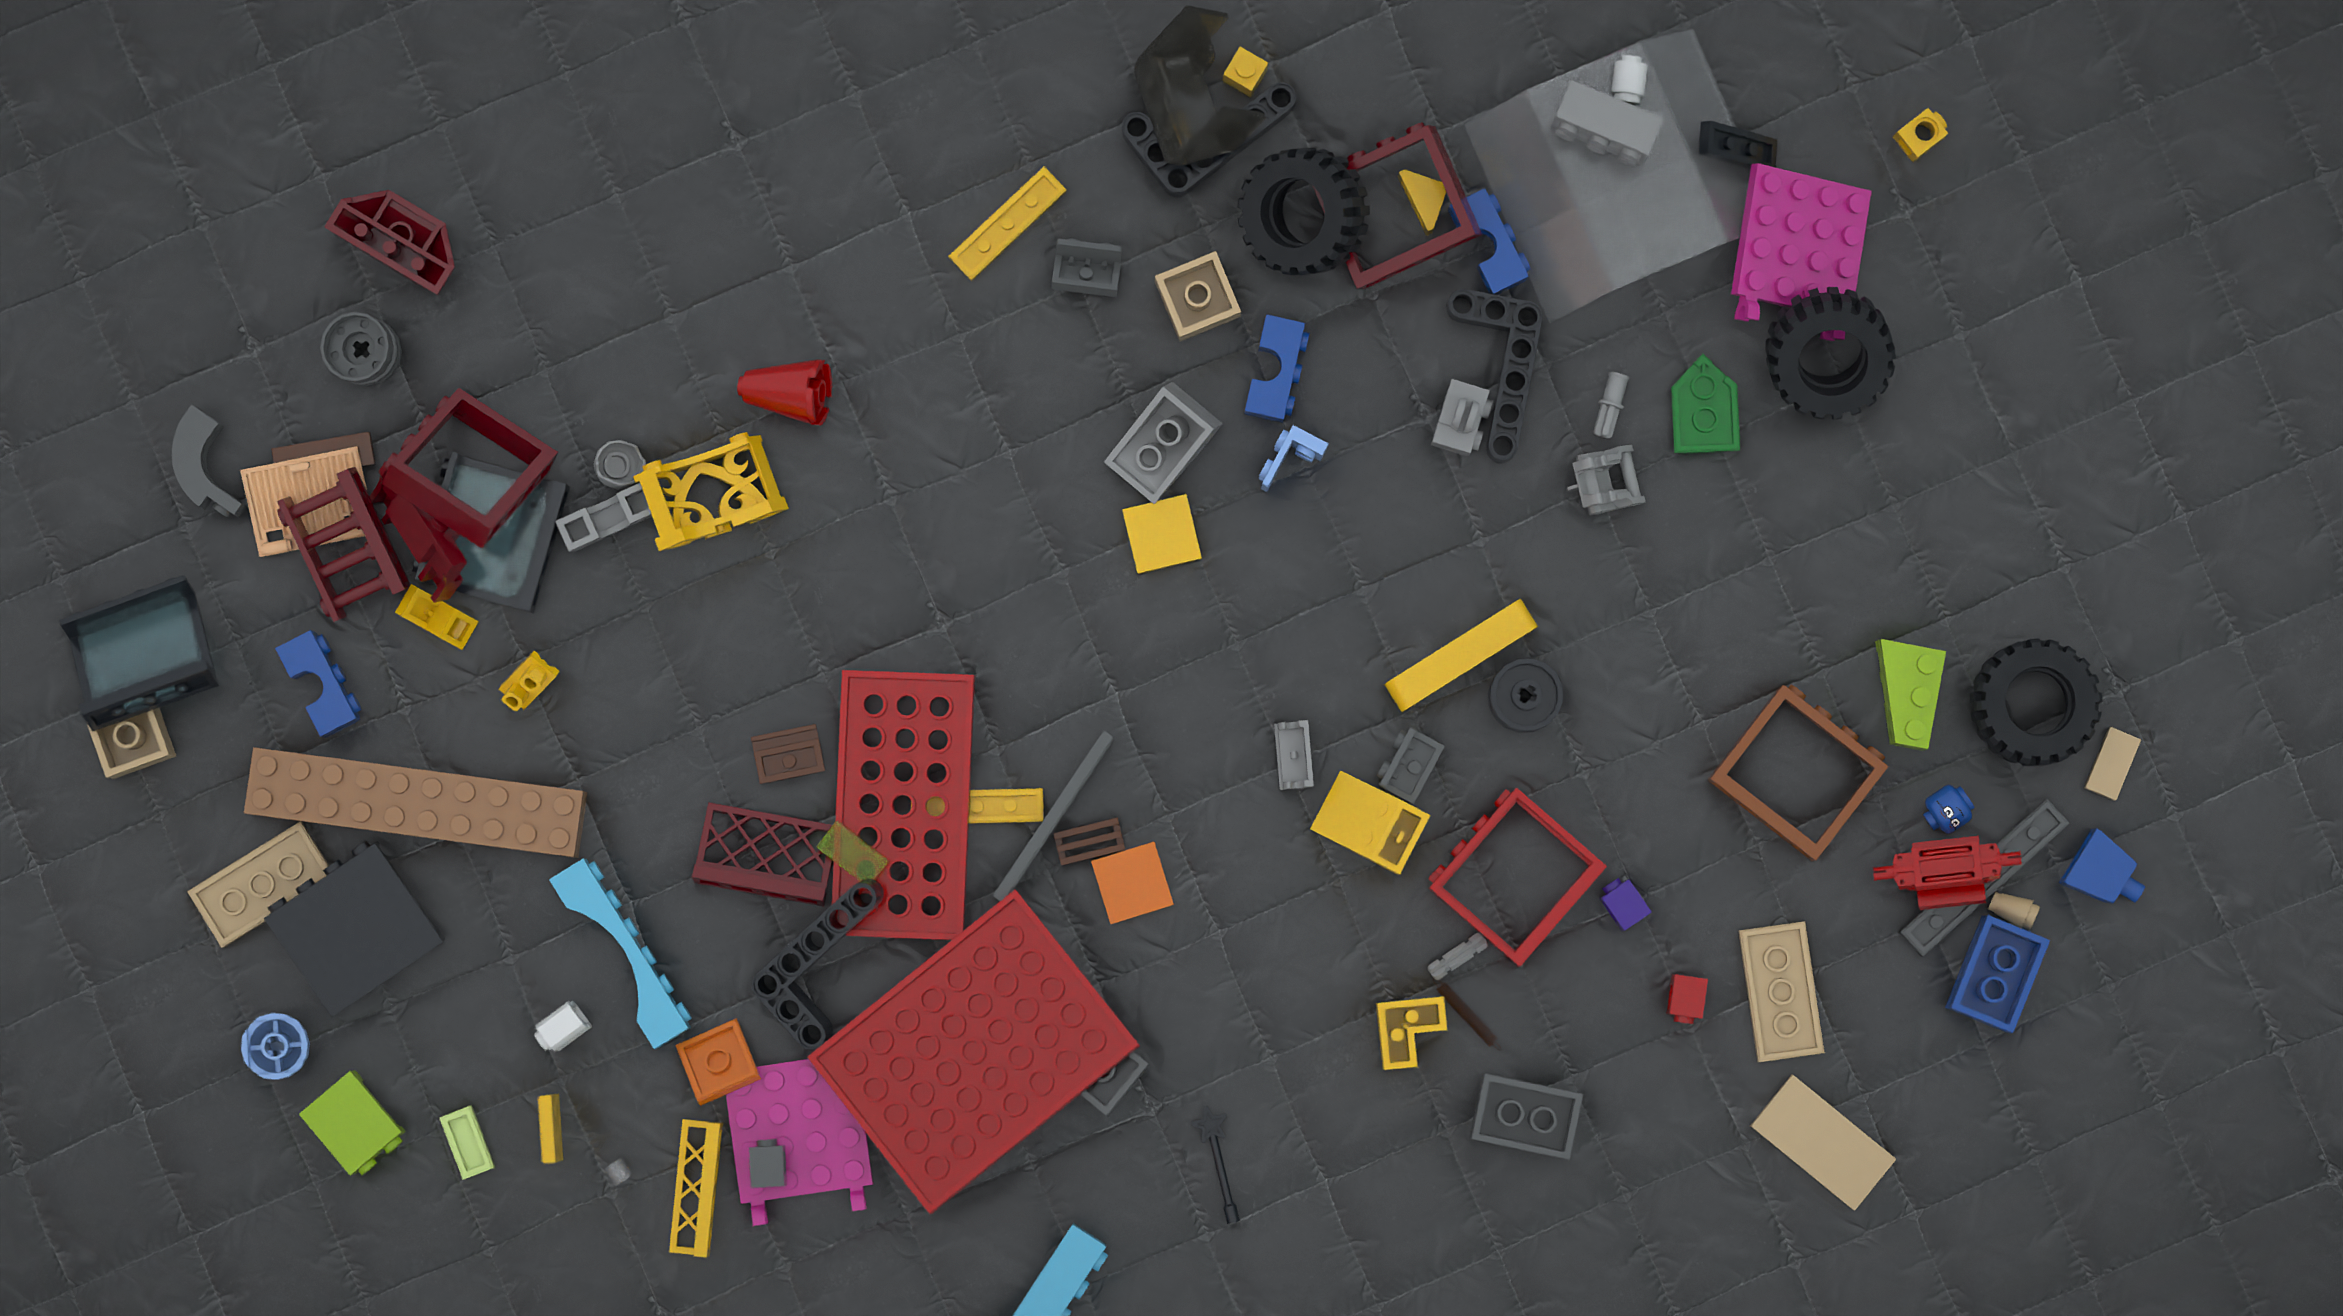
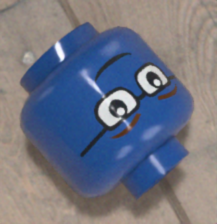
(1948, 809)

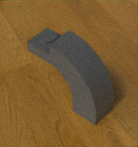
(189, 460)

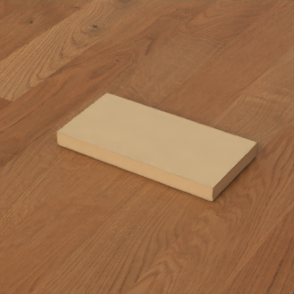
(239, 895)
(1781, 991)
(1823, 1142)

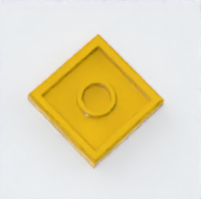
(1162, 534)
(550, 1128)

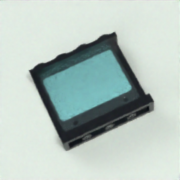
(517, 557)
(140, 652)

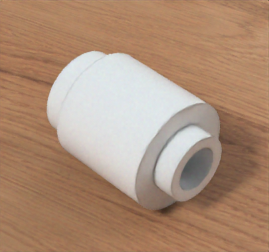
(1629, 79)

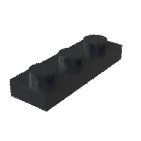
(1736, 145)

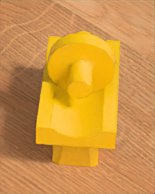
(527, 682)

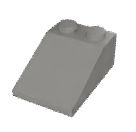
(1163, 442)

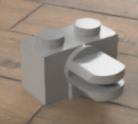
(1461, 417)

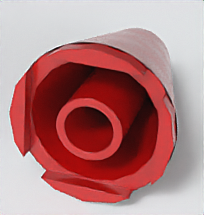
(790, 390)

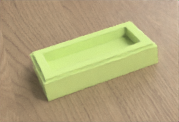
(467, 1142)

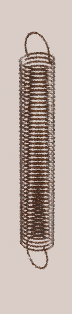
(1465, 1018)

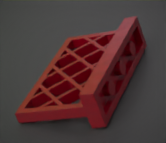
(751, 879)

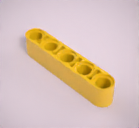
(1461, 655)

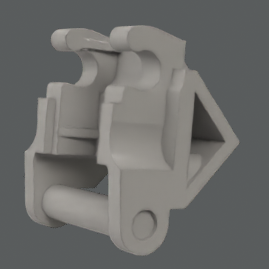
(1595, 481)

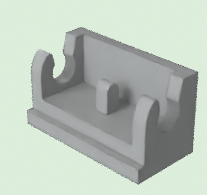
(1294, 755)

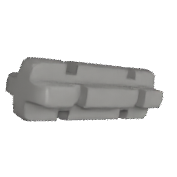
(1457, 956)

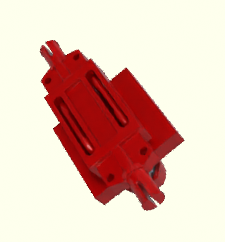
(1948, 871)

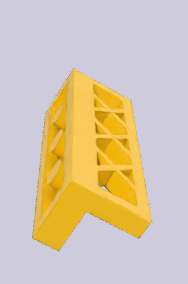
(707, 1192)

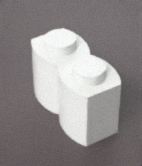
(562, 1027)

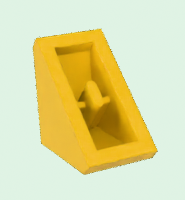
(1425, 197)

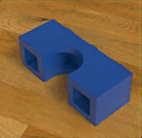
(1506, 266)
(1284, 340)
(335, 707)

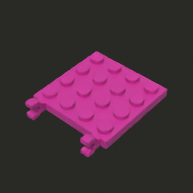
(1797, 239)
(820, 1136)

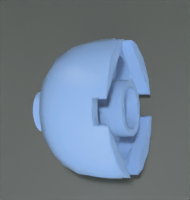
(275, 1046)

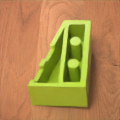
(1910, 691)

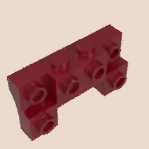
(425, 538)

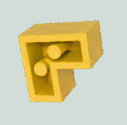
(1398, 1024)

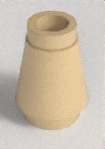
(2015, 910)

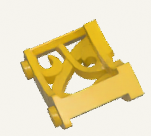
(679, 529)

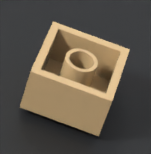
(1197, 296)
(133, 744)

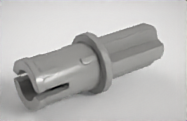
(1610, 405)

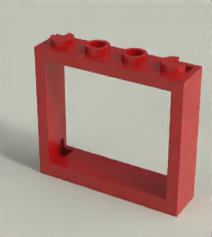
(1559, 909)

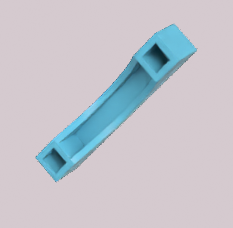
(657, 1011)

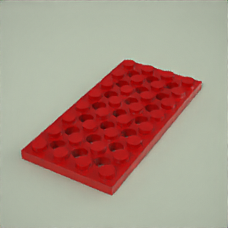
(954, 790)

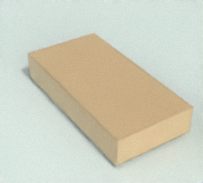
(2112, 763)

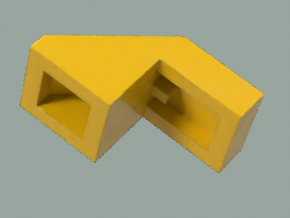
(436, 617)

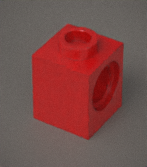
(1686, 998)

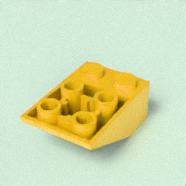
(1370, 822)

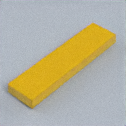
(1007, 223)
(999, 806)

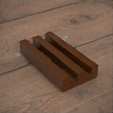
(1061, 848)

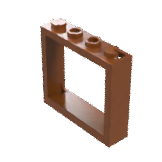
(1762, 812)

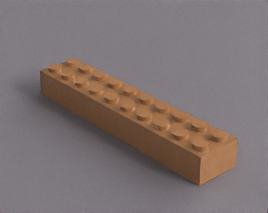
(415, 802)

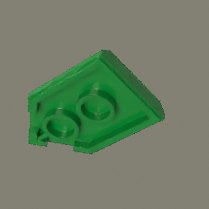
(1705, 410)

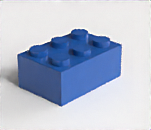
(1997, 973)

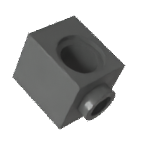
(767, 1164)

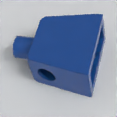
(2102, 870)

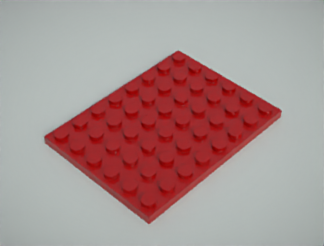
(973, 1051)

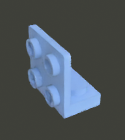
(1306, 447)

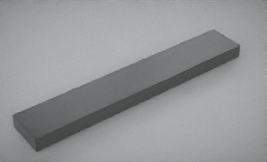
(1054, 815)
(2027, 836)

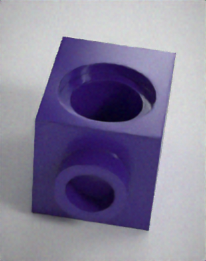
(1624, 903)

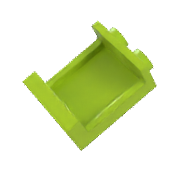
(352, 1124)

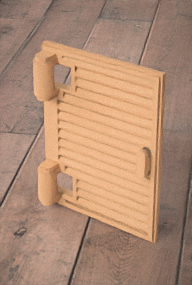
(295, 479)

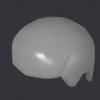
(618, 463)

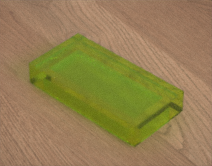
(852, 853)

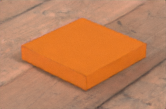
(1132, 882)
(718, 1062)

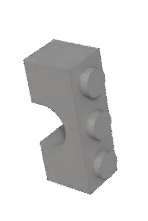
(604, 519)

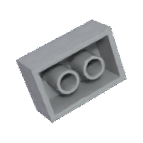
(1606, 124)

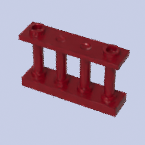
(362, 517)

